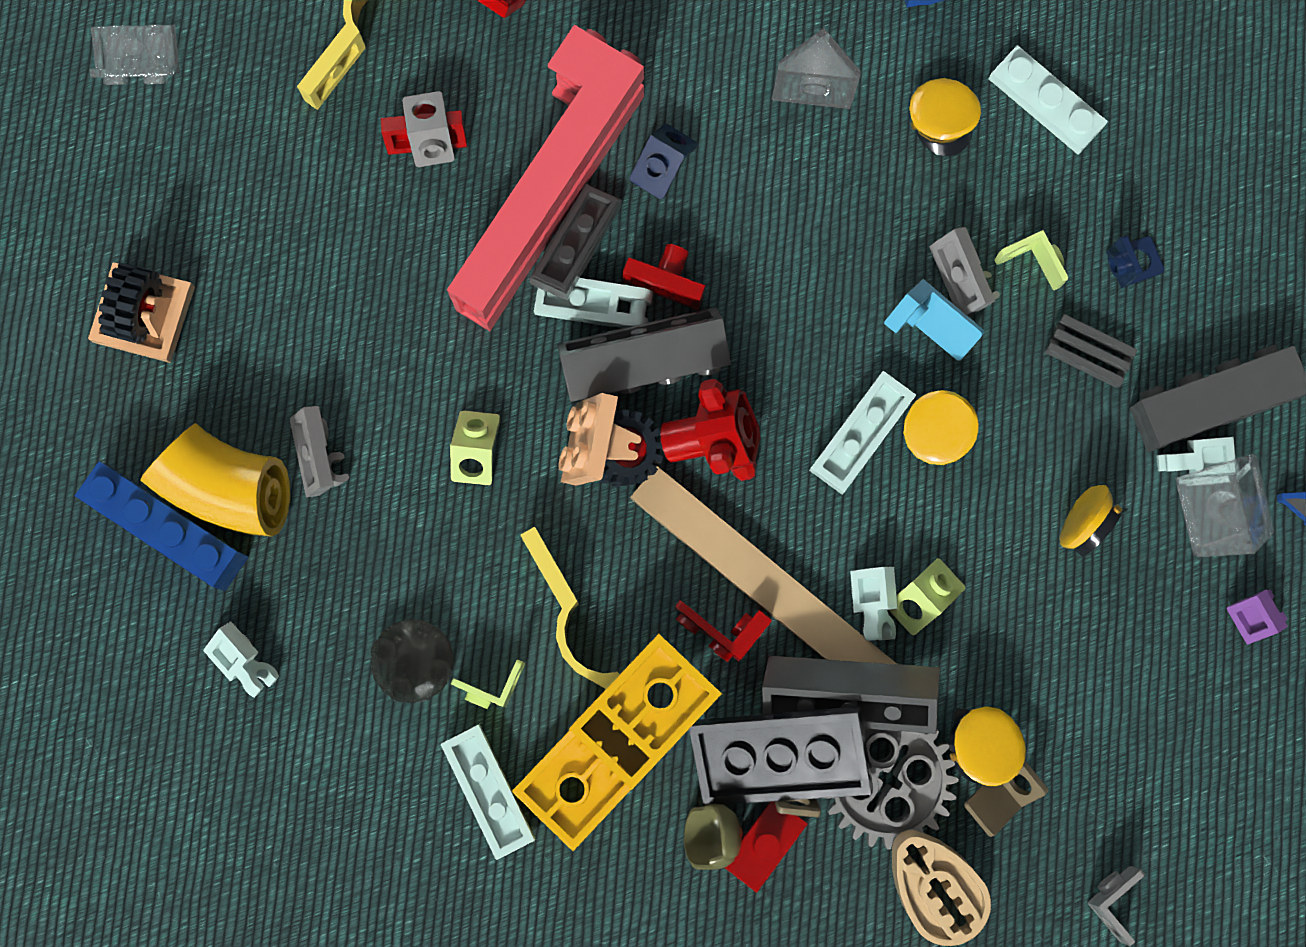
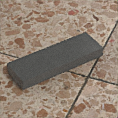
(575, 242)

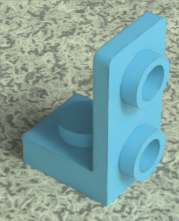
(937, 319)

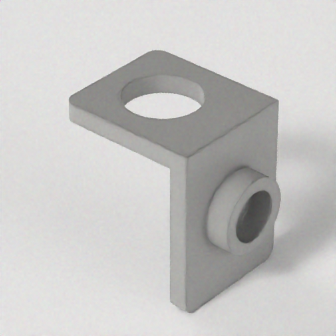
(429, 136)
(1110, 890)

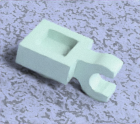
(1200, 455)
(875, 594)
(235, 658)

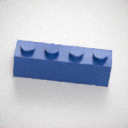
(161, 526)

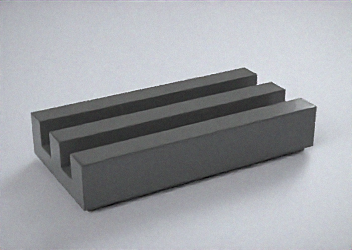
(1097, 337)

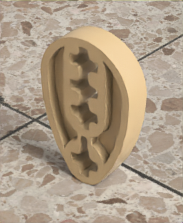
(923, 903)

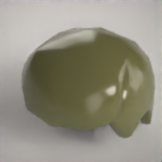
(712, 837)

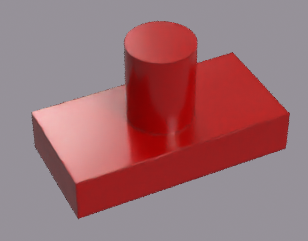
(395, 131)
(666, 278)
(765, 846)

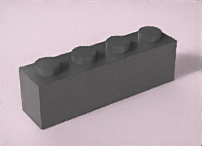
(645, 354)
(1220, 398)
(887, 694)

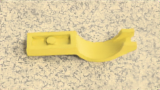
(336, 58)
(567, 602)

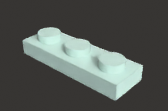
(1047, 100)
(862, 432)
(488, 792)

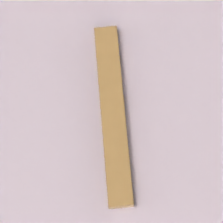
(753, 572)

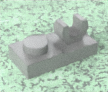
(962, 272)
(310, 440)

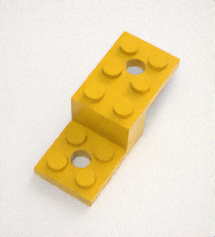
(616, 742)

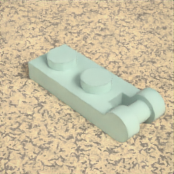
(596, 304)

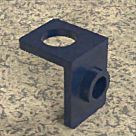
(661, 160)
(1124, 262)

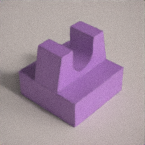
(1257, 616)

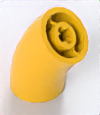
(222, 483)

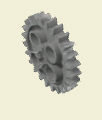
(921, 797)

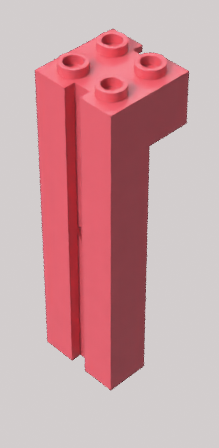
(602, 96)

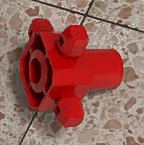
(721, 431)

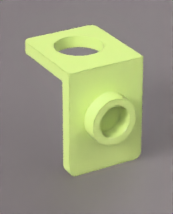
(1047, 255)
(475, 440)
(932, 592)
(483, 698)

